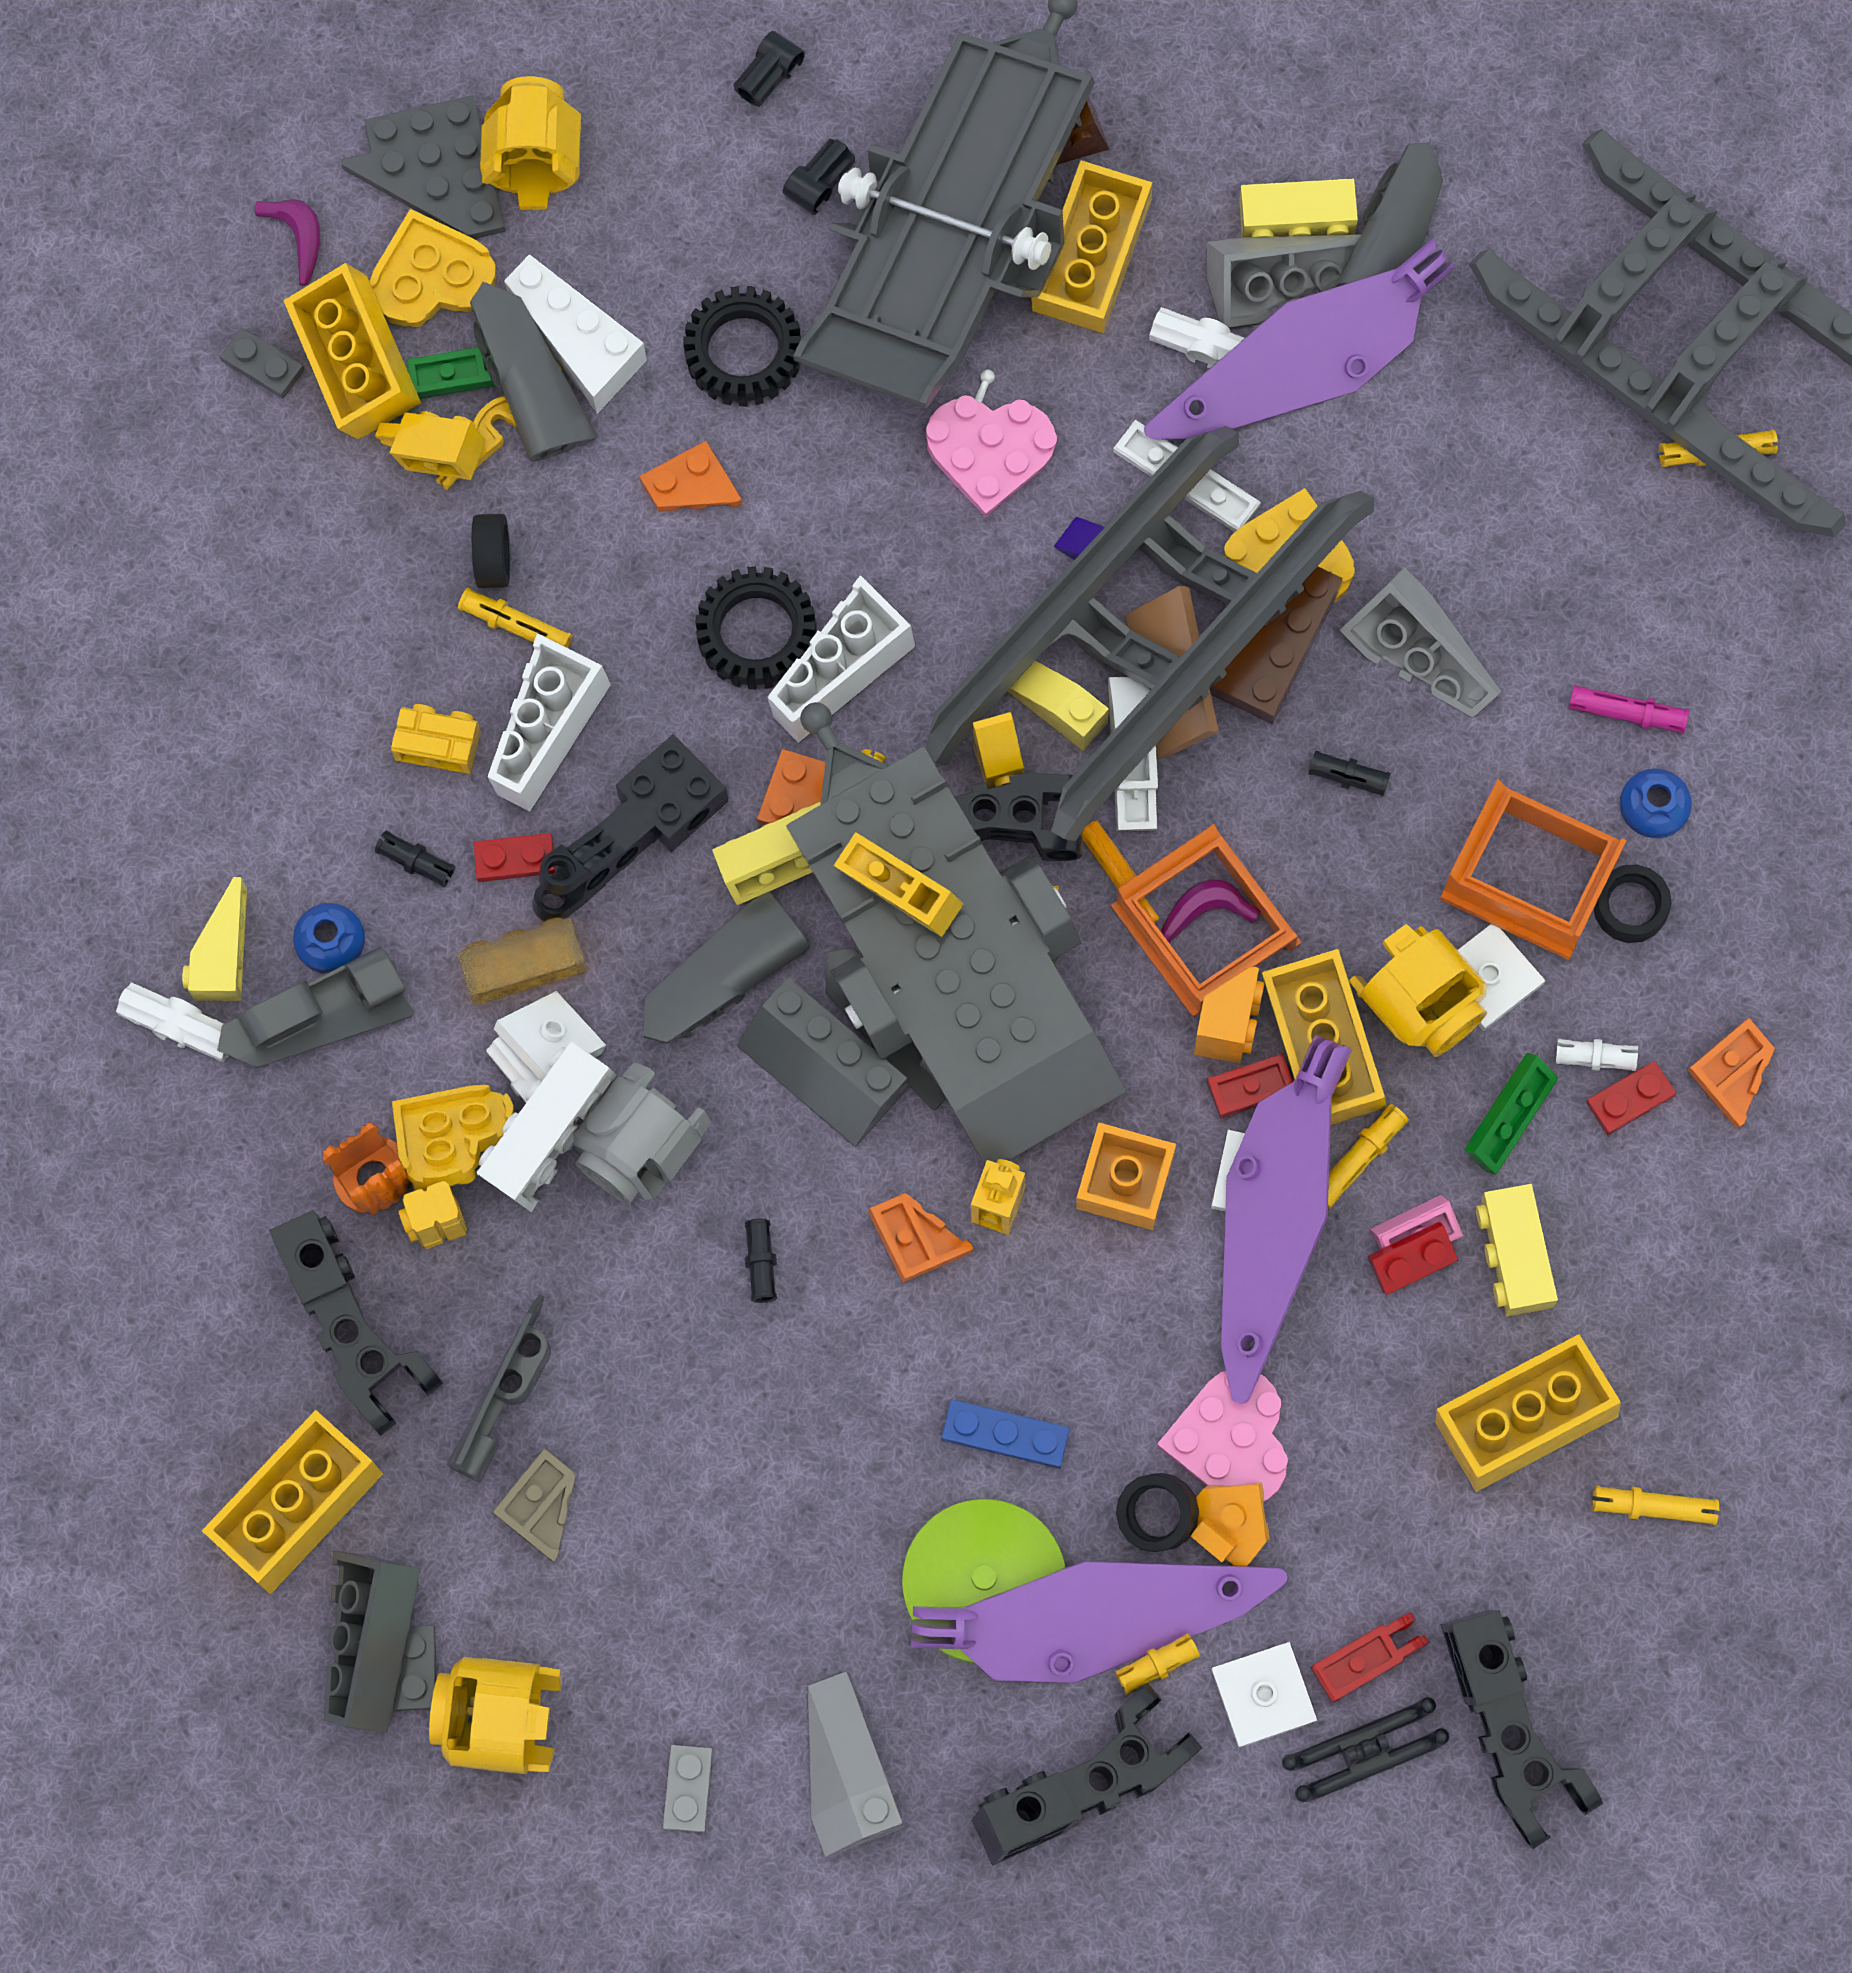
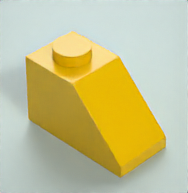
(997, 749)

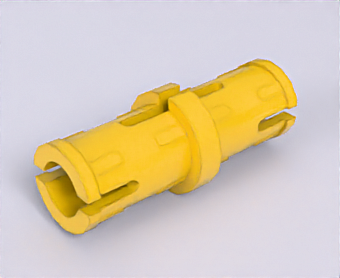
(1157, 1663)

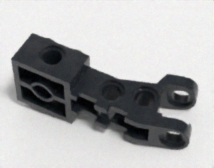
(1026, 793)
(661, 801)
(329, 1295)
(1499, 1700)
(1061, 1799)

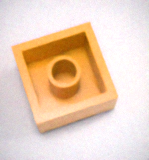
(1125, 1176)

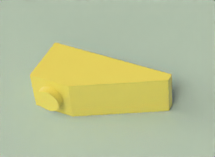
(1061, 704)
(218, 954)

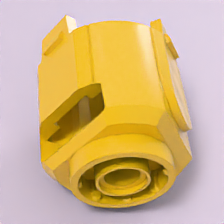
(531, 141)
(1420, 979)
(504, 1713)

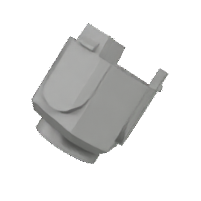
(636, 1138)

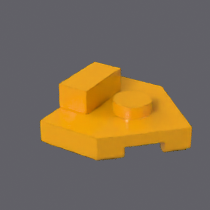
(1232, 1522)

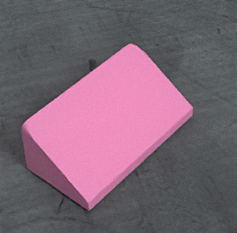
(1416, 1219)

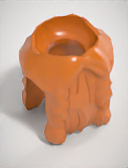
(351, 1155)

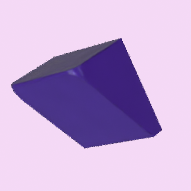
(1077, 537)

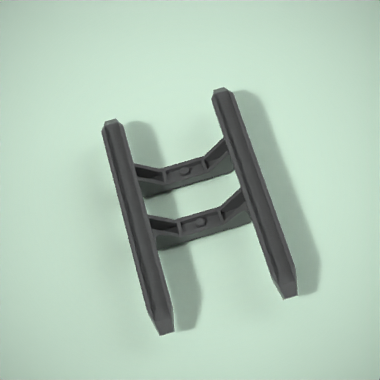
(1679, 401)
(1174, 680)

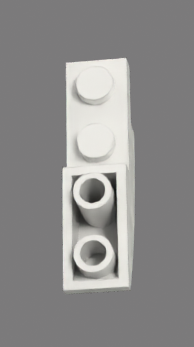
(1137, 793)

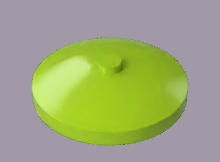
(976, 1554)

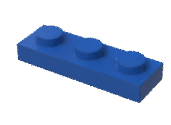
(1005, 1434)

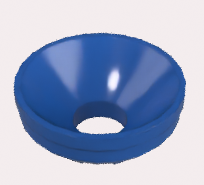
(1649, 819)
(333, 954)

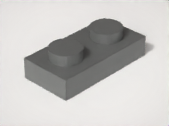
(262, 363)
(418, 1670)

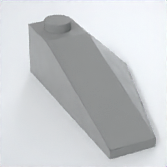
(1263, 272)
(1416, 635)
(846, 1777)

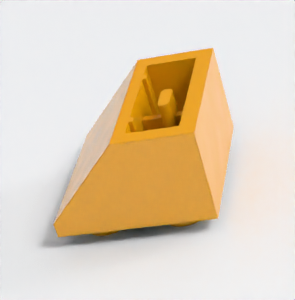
(1225, 1018)

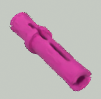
(1629, 709)

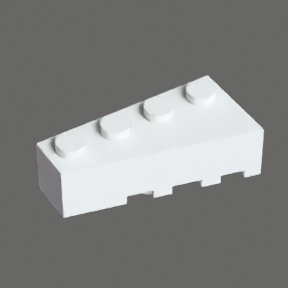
(581, 337)
(843, 658)
(545, 720)
(545, 1125)

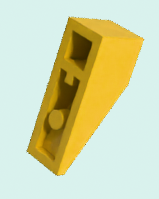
(899, 884)

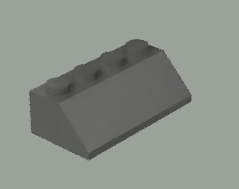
(822, 1062)

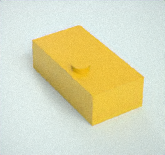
(1100, 235)
(352, 351)
(1317, 1000)
(1527, 1412)
(292, 1502)

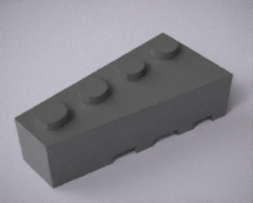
(368, 1639)

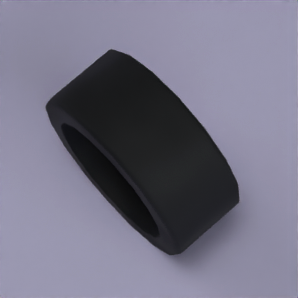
(490, 550)
(1659, 890)
(1127, 1519)

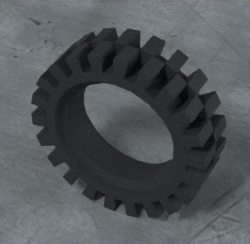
(733, 307)
(744, 587)

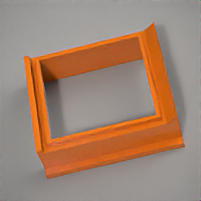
(1511, 912)
(1159, 949)

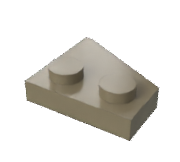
(539, 1504)

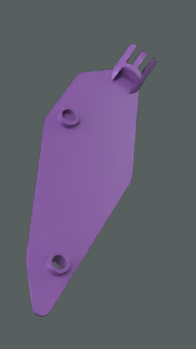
(1308, 351)
(1275, 1211)
(1092, 1617)

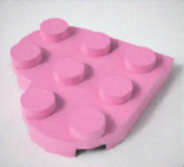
(989, 450)
(1230, 1440)

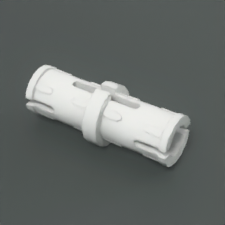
(1596, 1054)

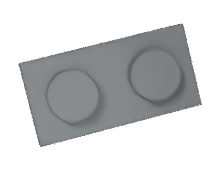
(687, 1788)

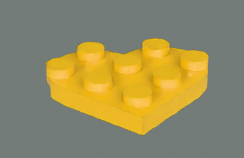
(428, 271)
(1264, 535)
(447, 1131)

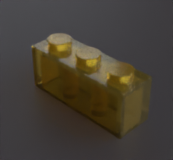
(521, 960)

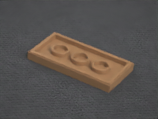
(1173, 625)

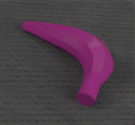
(304, 226)
(1202, 898)

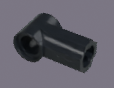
(773, 62)
(816, 180)

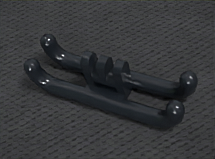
(1366, 1751)

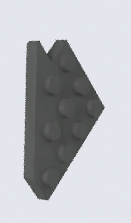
(432, 165)

